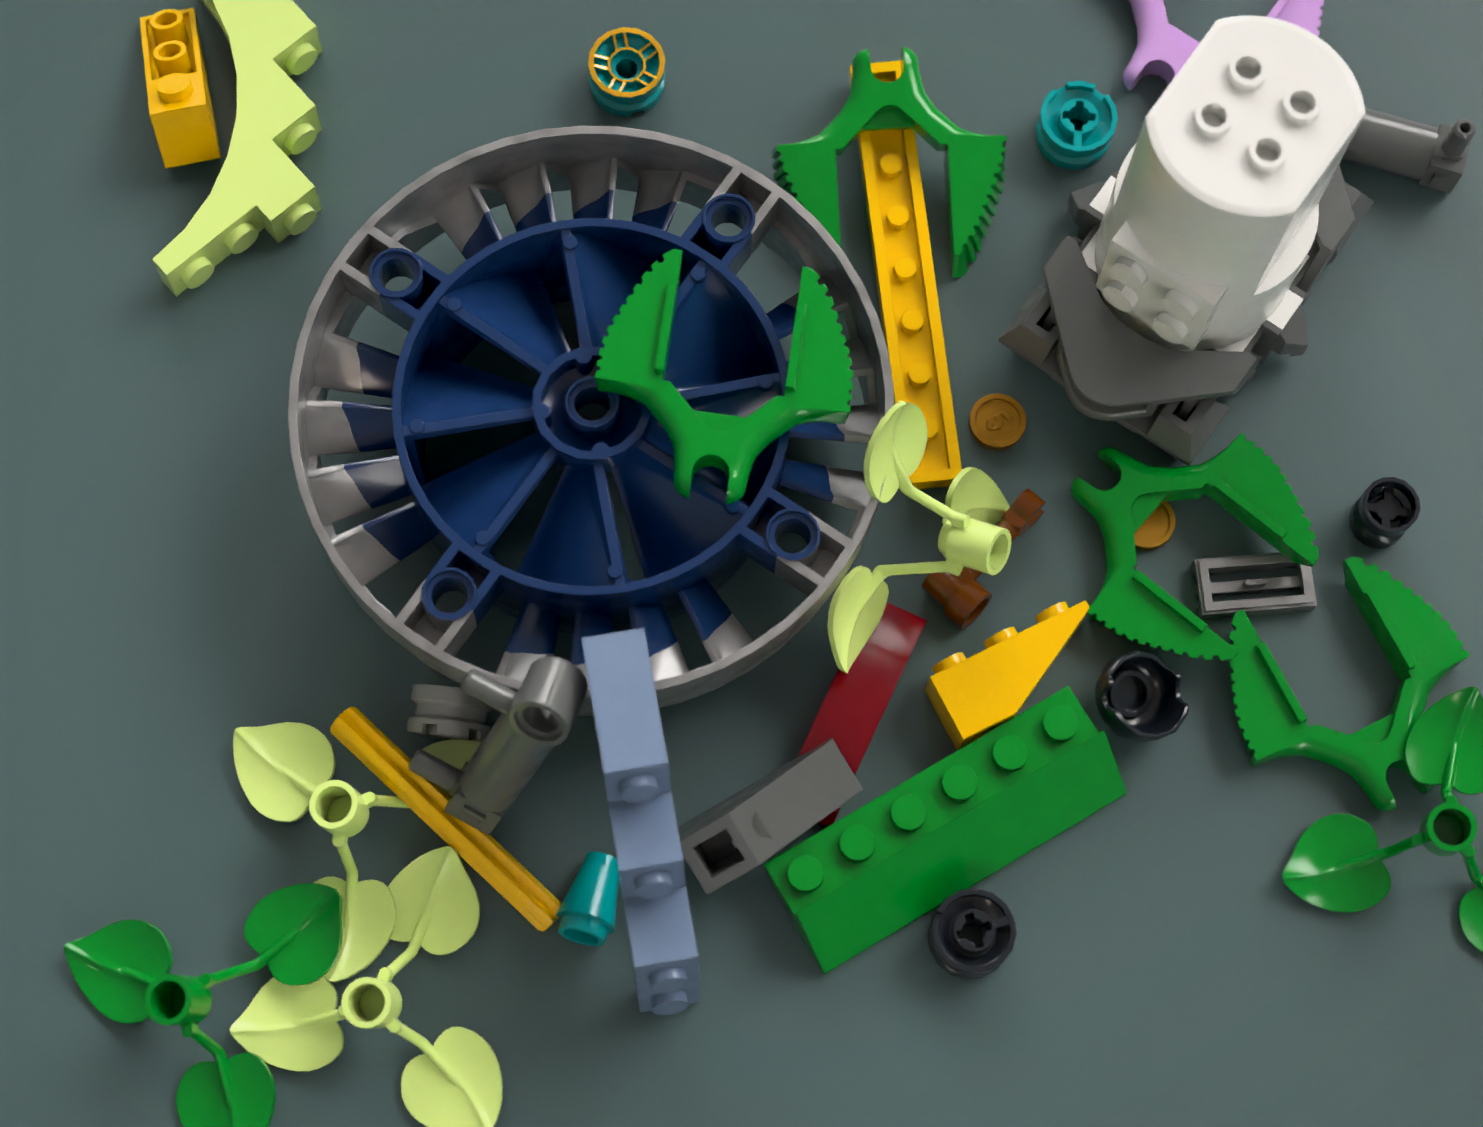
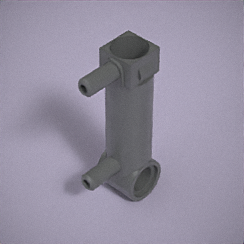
(1412, 148)
(515, 746)

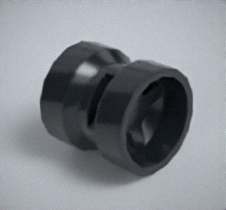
(1390, 501)

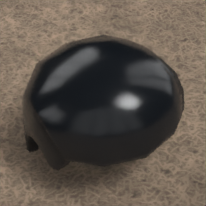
(1140, 697)

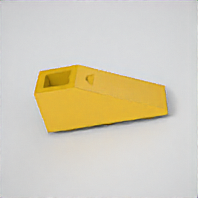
(178, 88)
(996, 683)

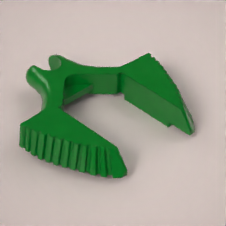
(971, 159)
(636, 366)
(1238, 481)
(1418, 650)

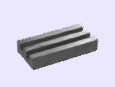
(1260, 606)

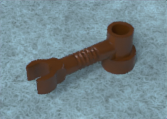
(962, 594)

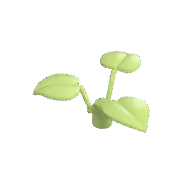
(965, 538)
(291, 770)
(299, 1028)

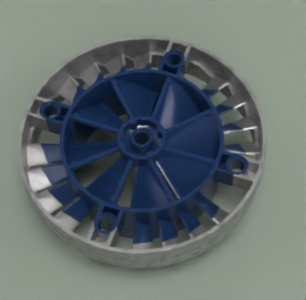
(719, 359)

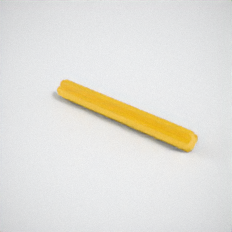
(429, 802)

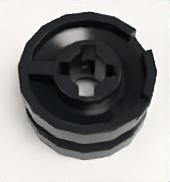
(961, 956)

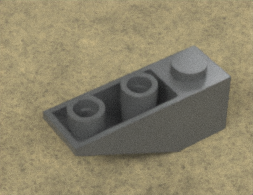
(766, 816)

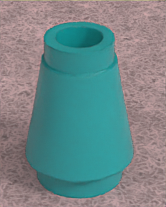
(591, 902)

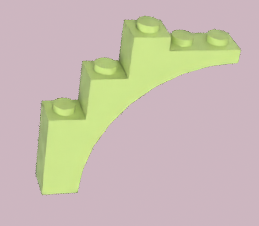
(273, 120)

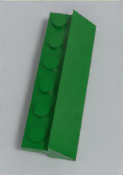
(946, 829)

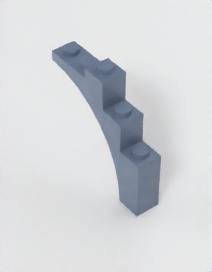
(643, 821)

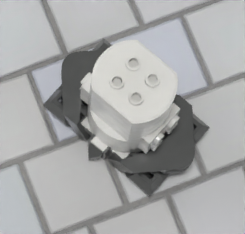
(1202, 237)

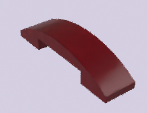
(861, 697)

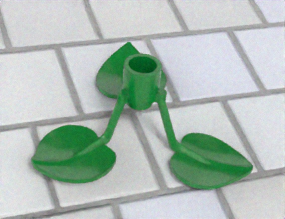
(1339, 856)
(129, 981)

